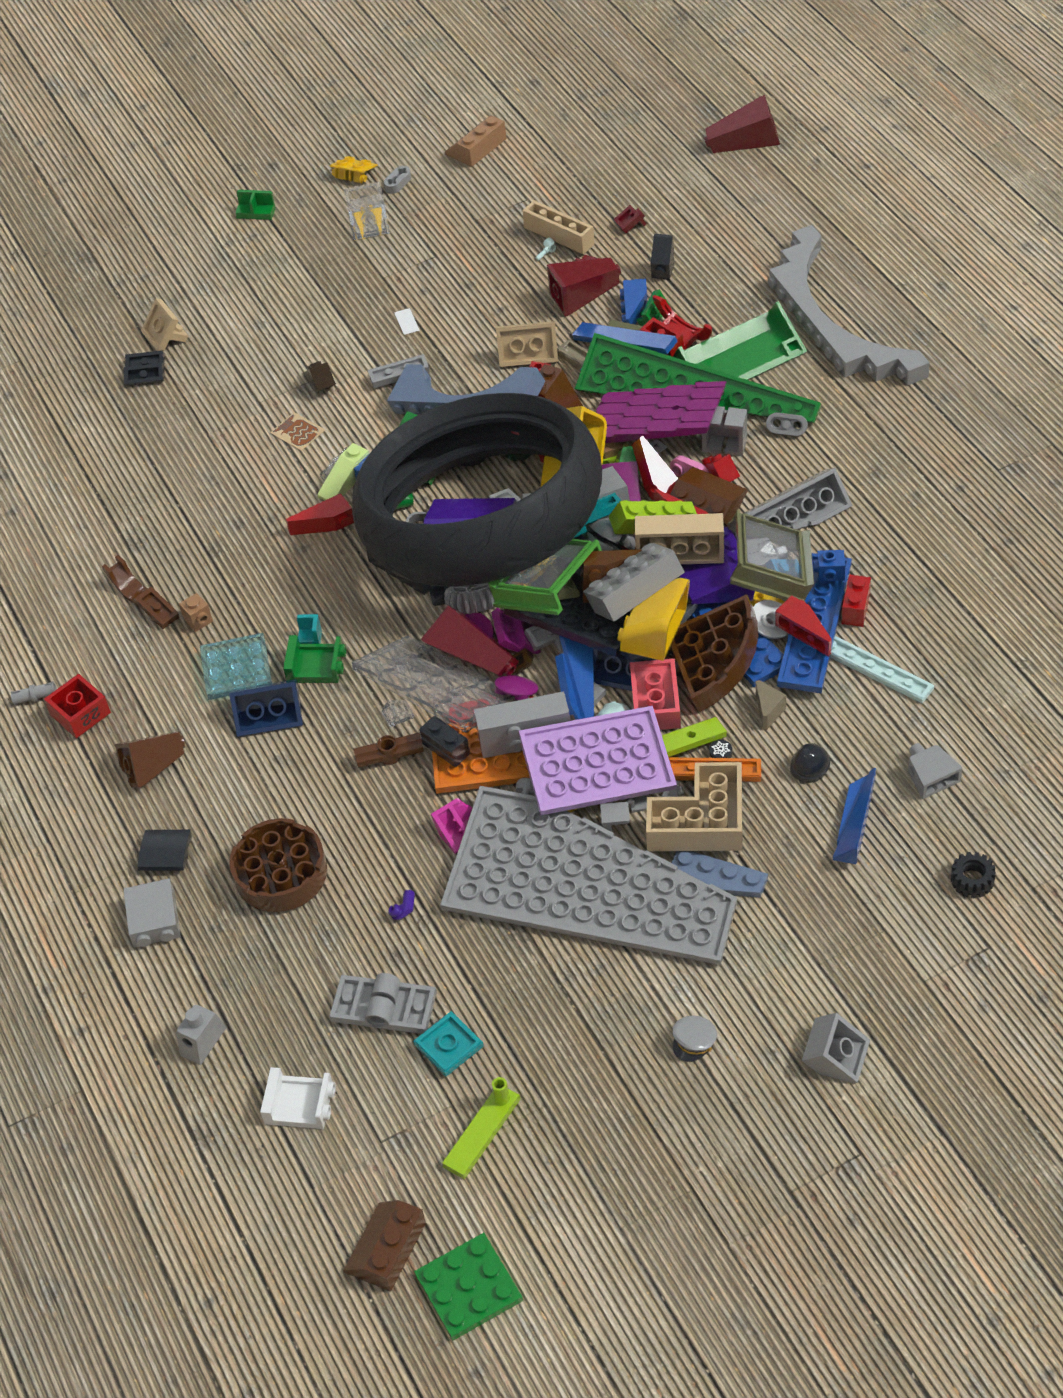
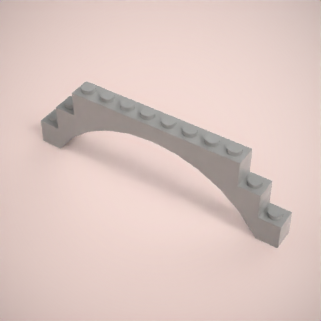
(844, 349)

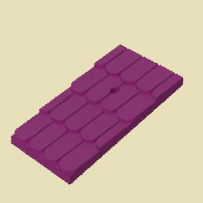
(660, 411)

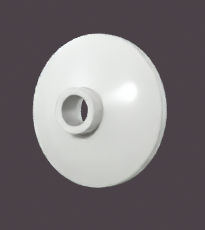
(765, 613)

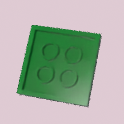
(468, 1286)

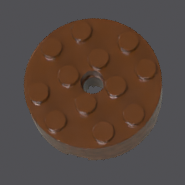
(278, 865)

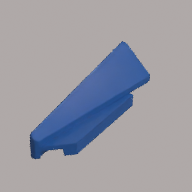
(854, 819)

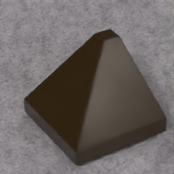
(525, 660)

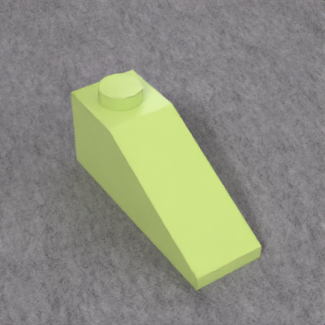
(342, 475)

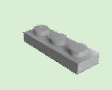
(391, 372)

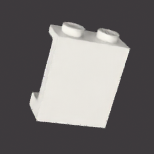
(297, 1100)

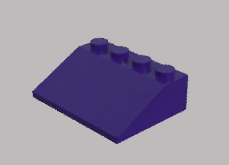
(463, 509)
(712, 581)

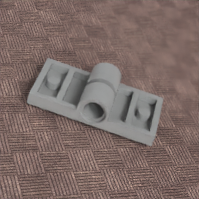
(383, 1003)

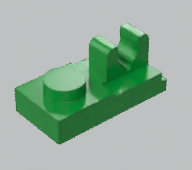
(650, 310)

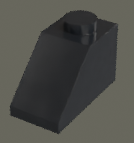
(662, 256)

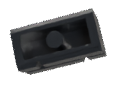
(444, 741)

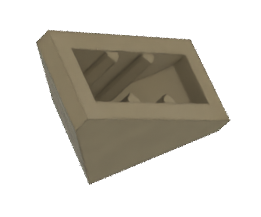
(770, 703)

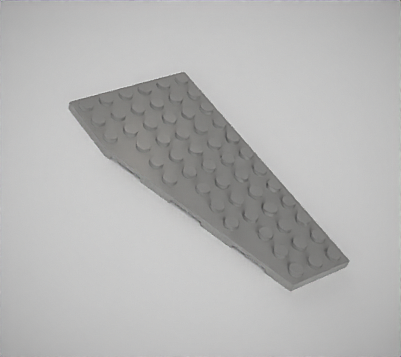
(581, 882)

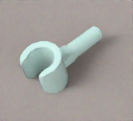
(549, 247)

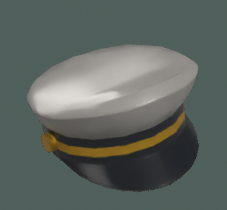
(693, 1037)

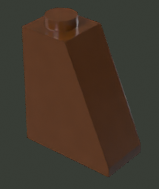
(149, 756)

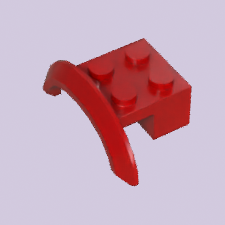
(675, 326)

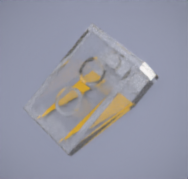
(367, 211)

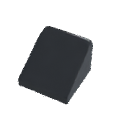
(438, 594)

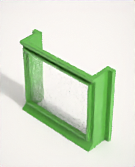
(538, 586)

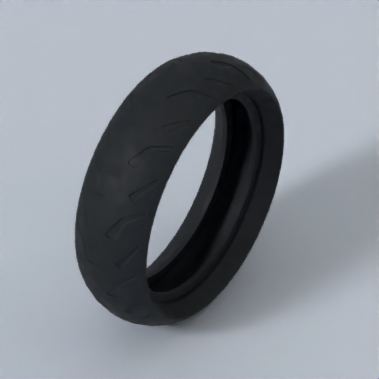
(494, 543)

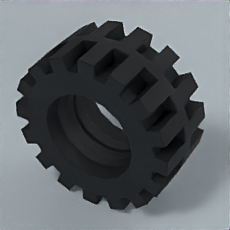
(973, 863)

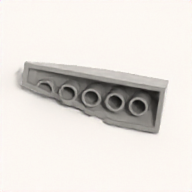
(805, 502)

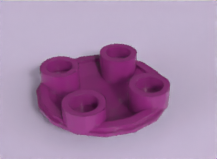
(515, 686)

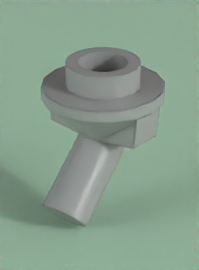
(525, 786)

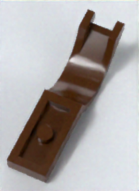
(146, 598)

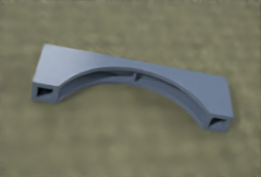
(415, 393)

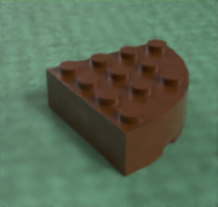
(716, 650)

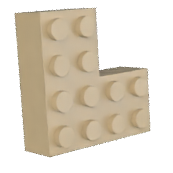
(700, 822)

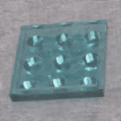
(235, 665)

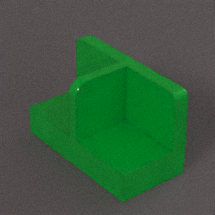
(255, 204)

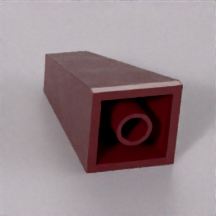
(744, 129)
(581, 282)
(463, 639)

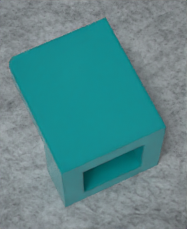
(309, 629)

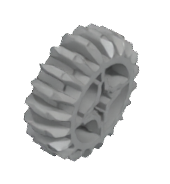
(469, 598)

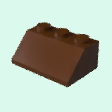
(710, 493)
(386, 1243)

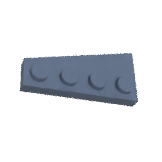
(722, 874)

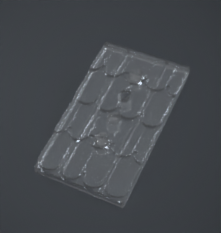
(431, 681)

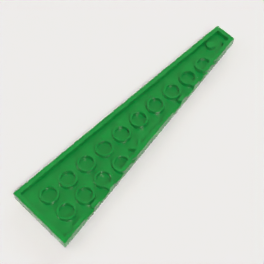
(625, 367)

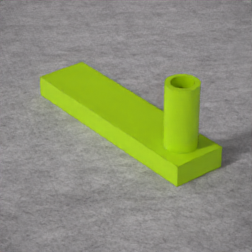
(482, 1129)

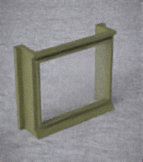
(772, 558)

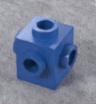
(830, 565)

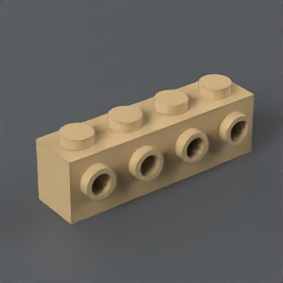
(558, 226)

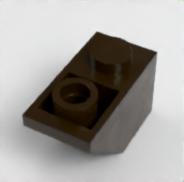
(319, 376)

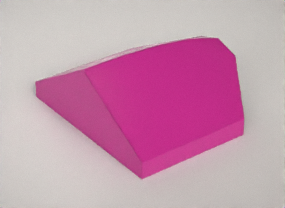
(452, 822)

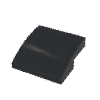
(144, 368)
(164, 850)

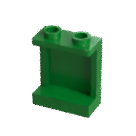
(314, 661)

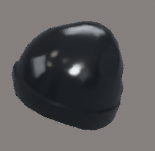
(810, 763)

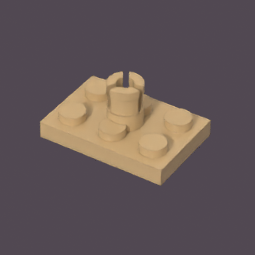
(526, 343)

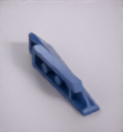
(576, 677)

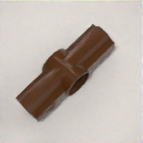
(388, 750)

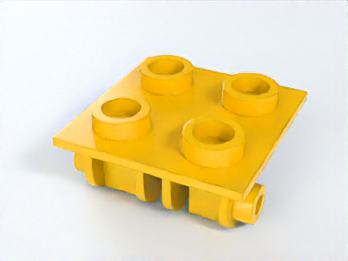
(352, 169)

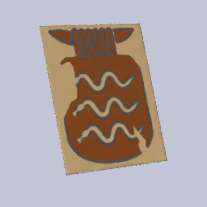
(297, 431)

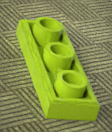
(693, 736)

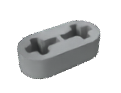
(397, 179)

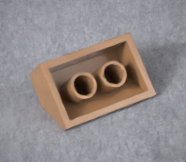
(478, 141)

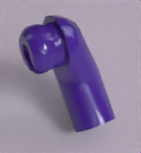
(400, 911)

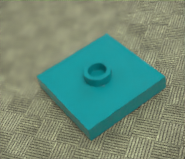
(448, 1043)

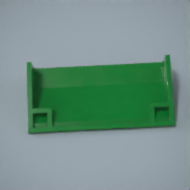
(749, 347)

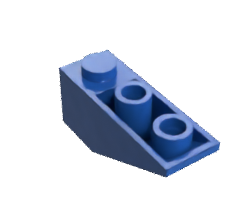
(635, 299)

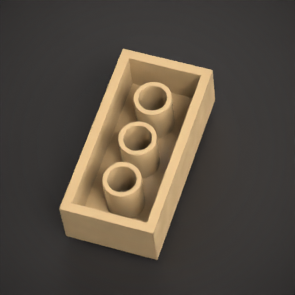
(690, 536)

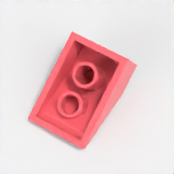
(656, 686)

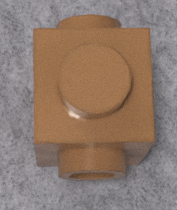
(196, 612)

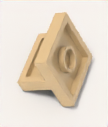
(162, 326)

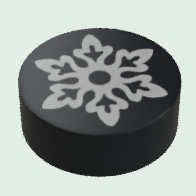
(720, 749)

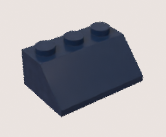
(614, 670)
(266, 707)

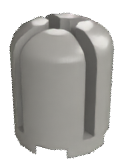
(610, 540)

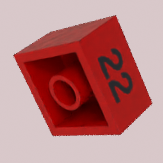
(77, 705)

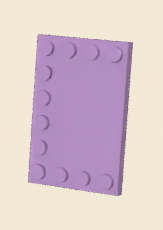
(597, 760)

